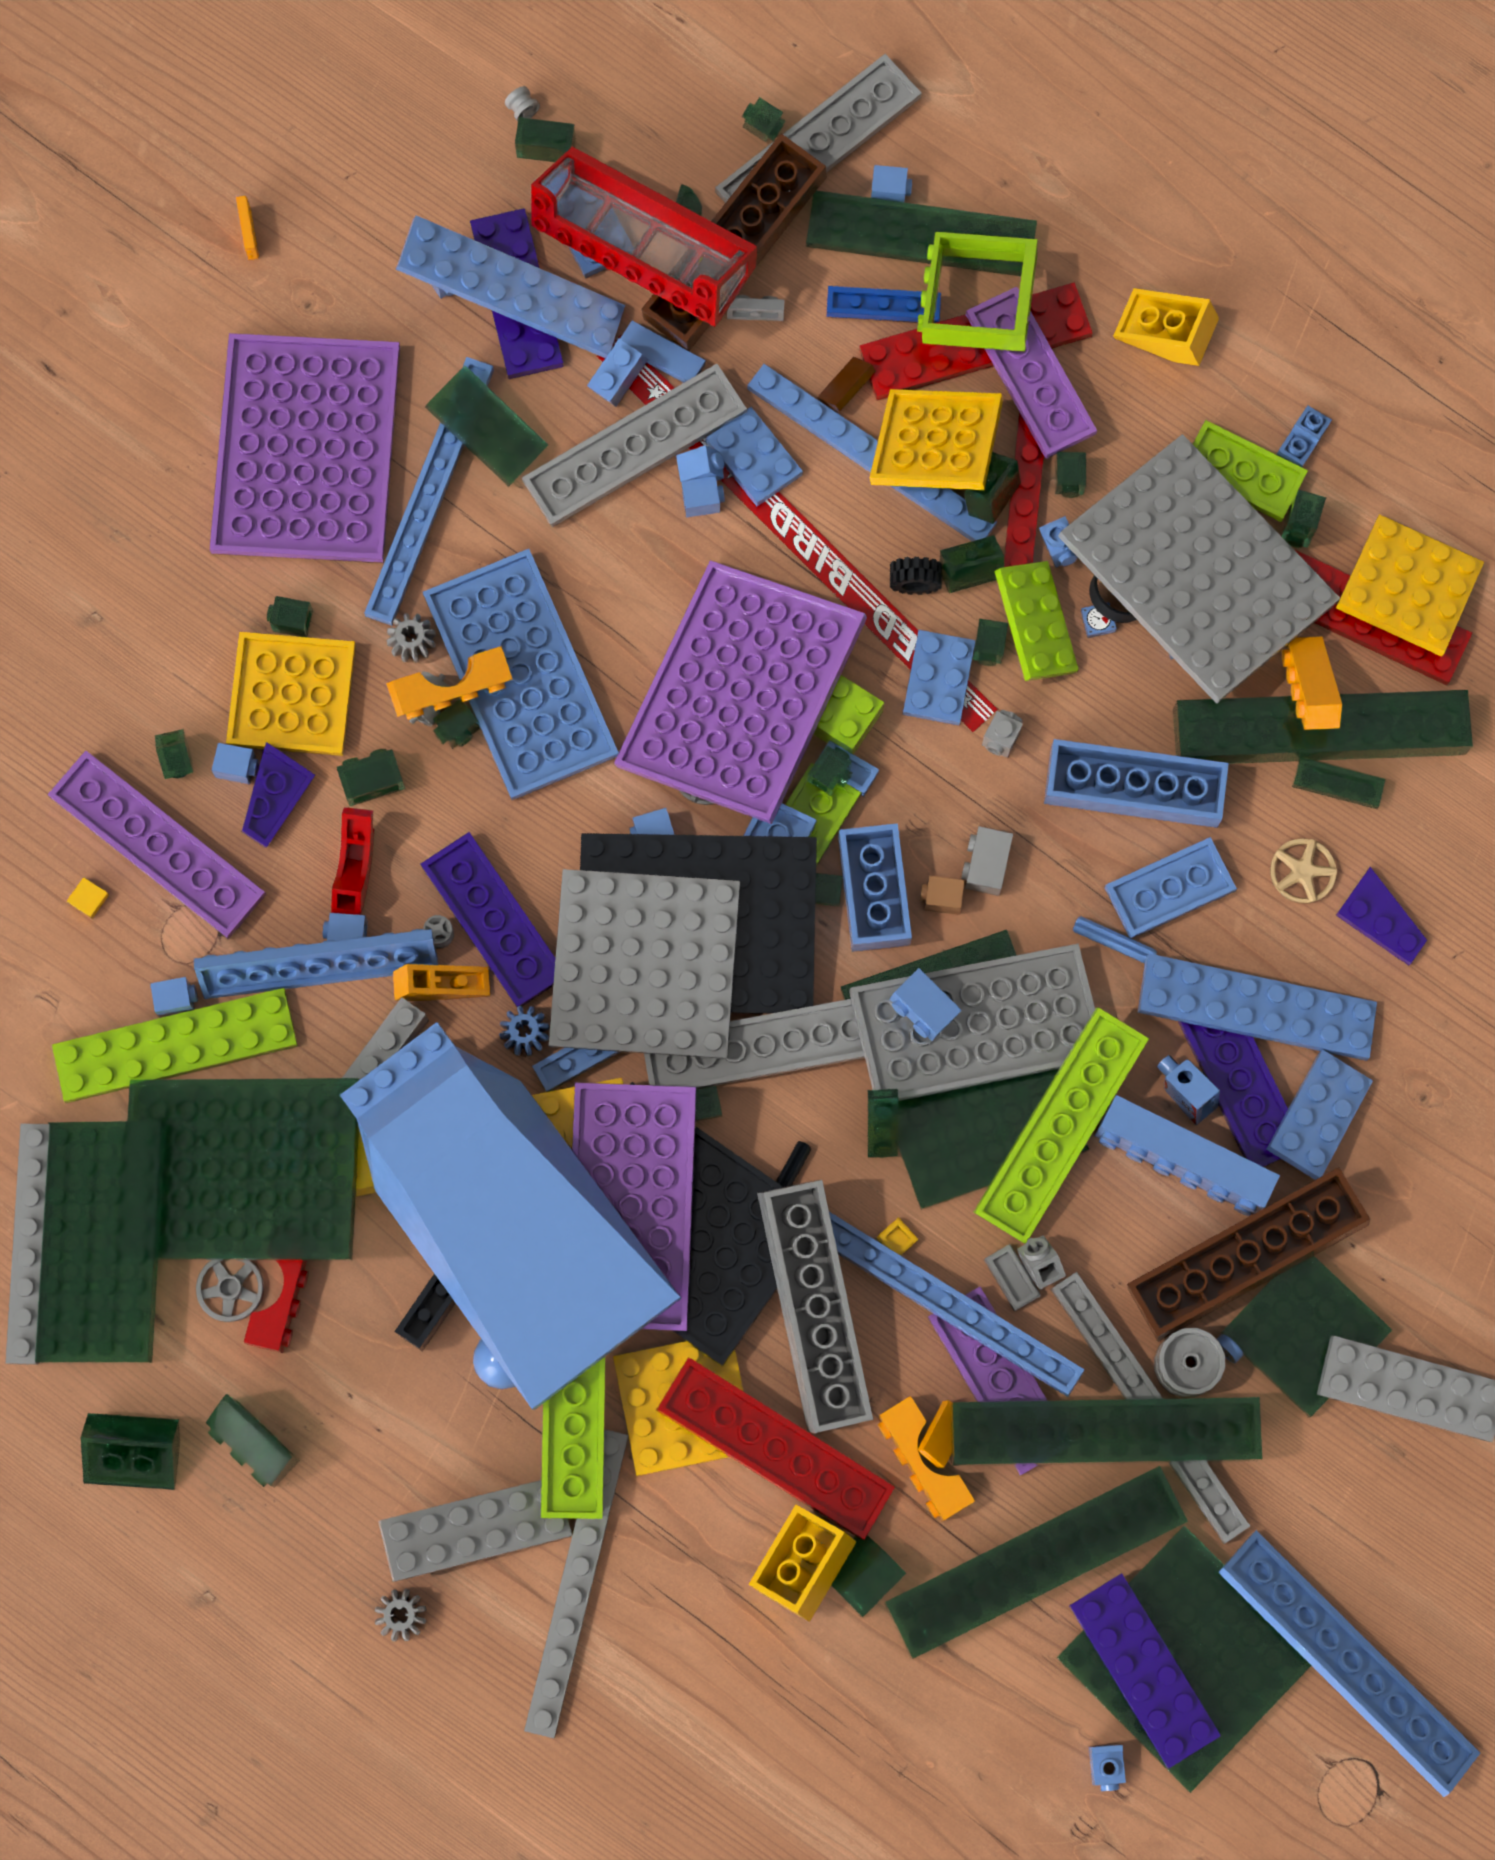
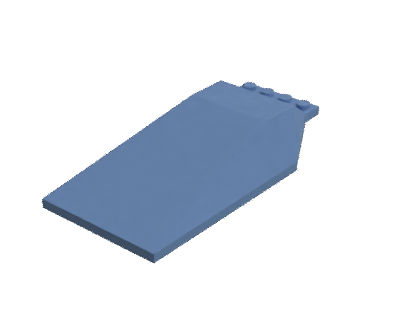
(504, 1213)

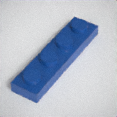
(876, 304)

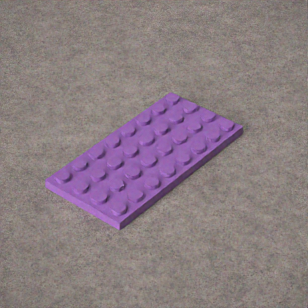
(642, 1158)

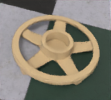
(1303, 870)

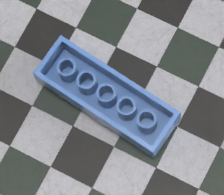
(1136, 783)
(1186, 1156)

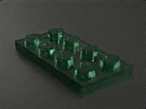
(486, 426)

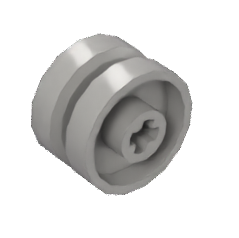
(1176, 1375)

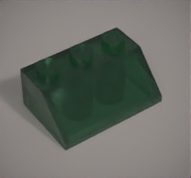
(250, 1442)
(130, 1451)

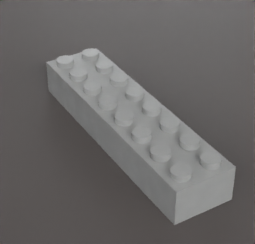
(815, 1306)

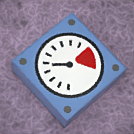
(1096, 623)

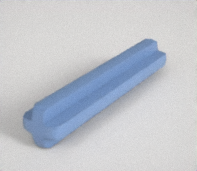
(1112, 939)

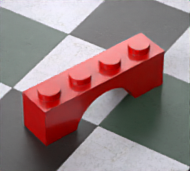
(270, 1327)

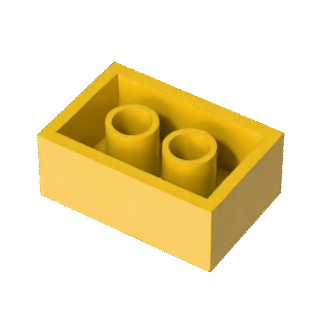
(802, 1563)

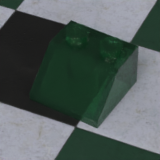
(866, 1576)

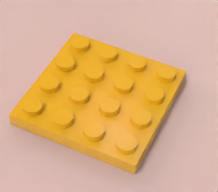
(936, 439)
(1410, 585)
(291, 693)
(643, 1382)

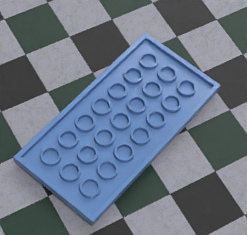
(546, 715)

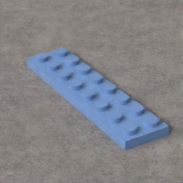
(510, 286)
(313, 963)
(1257, 1007)

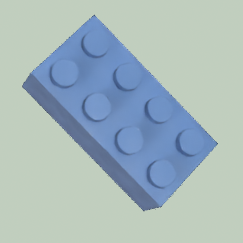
(874, 887)

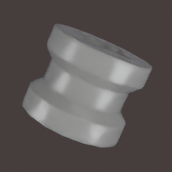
(522, 103)
(440, 926)

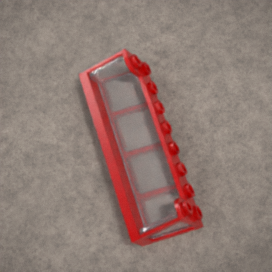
(641, 235)

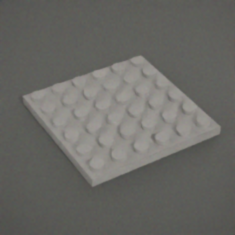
(644, 964)

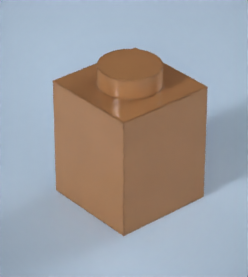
(942, 895)

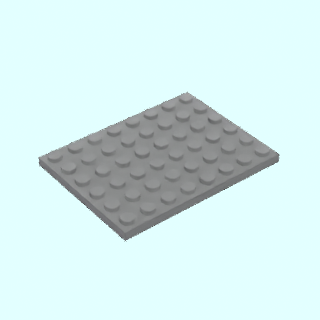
(1199, 568)

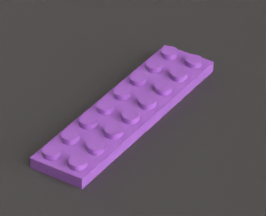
(157, 844)

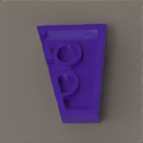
(274, 794)
(1382, 919)

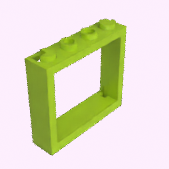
(978, 247)

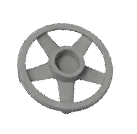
(230, 1289)

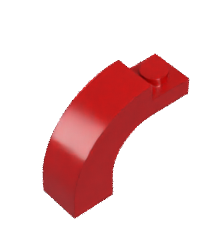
(354, 861)

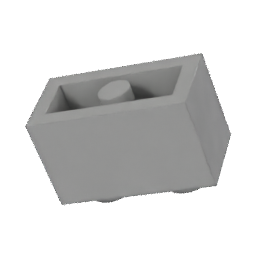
(988, 860)

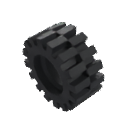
(915, 575)

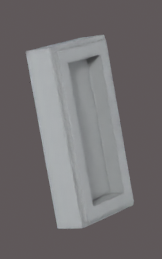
(1012, 1277)

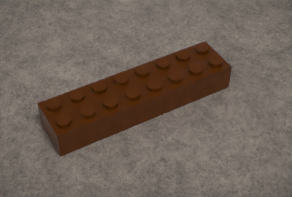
(756, 212)
(1248, 1254)

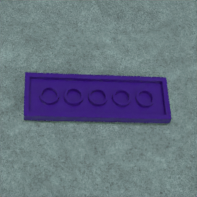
(522, 347)
(492, 919)
(1246, 1087)
(1144, 1671)

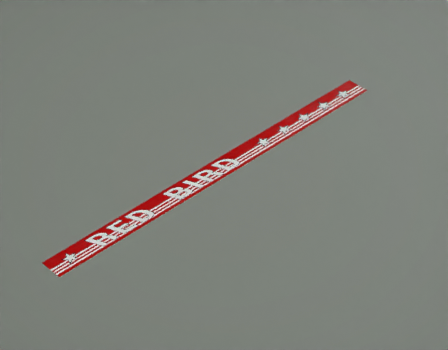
(826, 562)

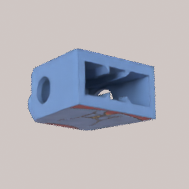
(1195, 1097)

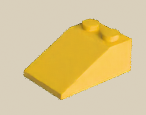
(1168, 325)

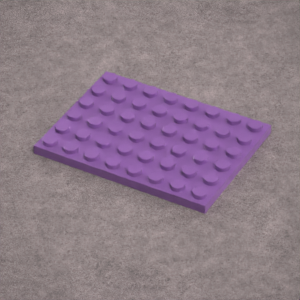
(305, 448)
(740, 691)

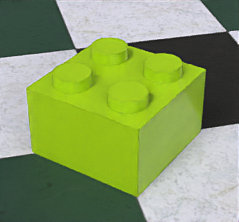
(849, 715)

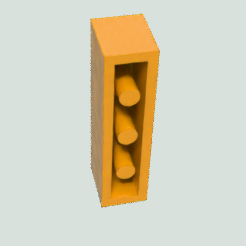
(1312, 683)

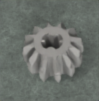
(403, 629)
(400, 1625)

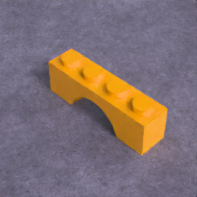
(483, 671)
(945, 1493)

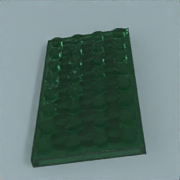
(100, 1242)

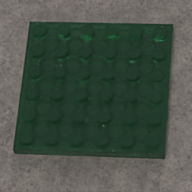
(1217, 1640)

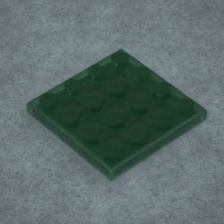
(1291, 1325)

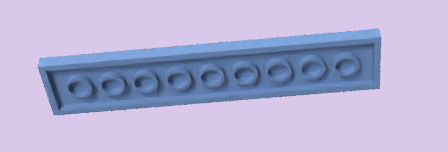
(1349, 1663)

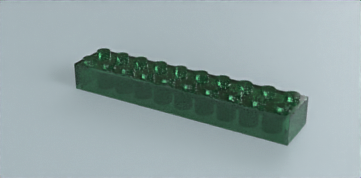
(1369, 728)
(1106, 1431)
(1035, 1562)

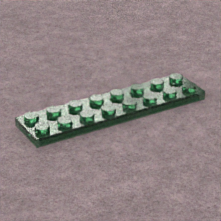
(905, 229)

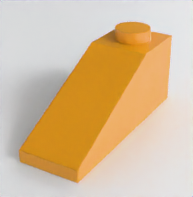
(440, 982)

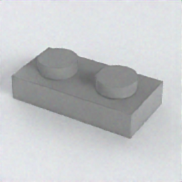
(747, 308)

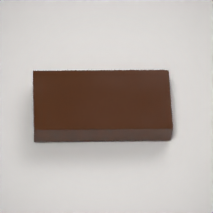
(846, 384)

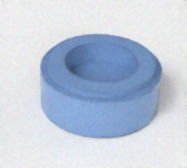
(1230, 1348)

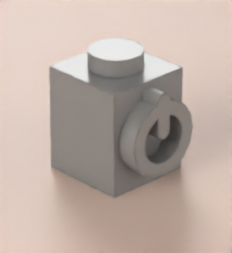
(1002, 733)
(1041, 1262)

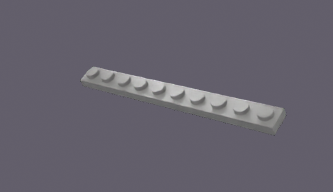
(1135, 1384)
(573, 1600)

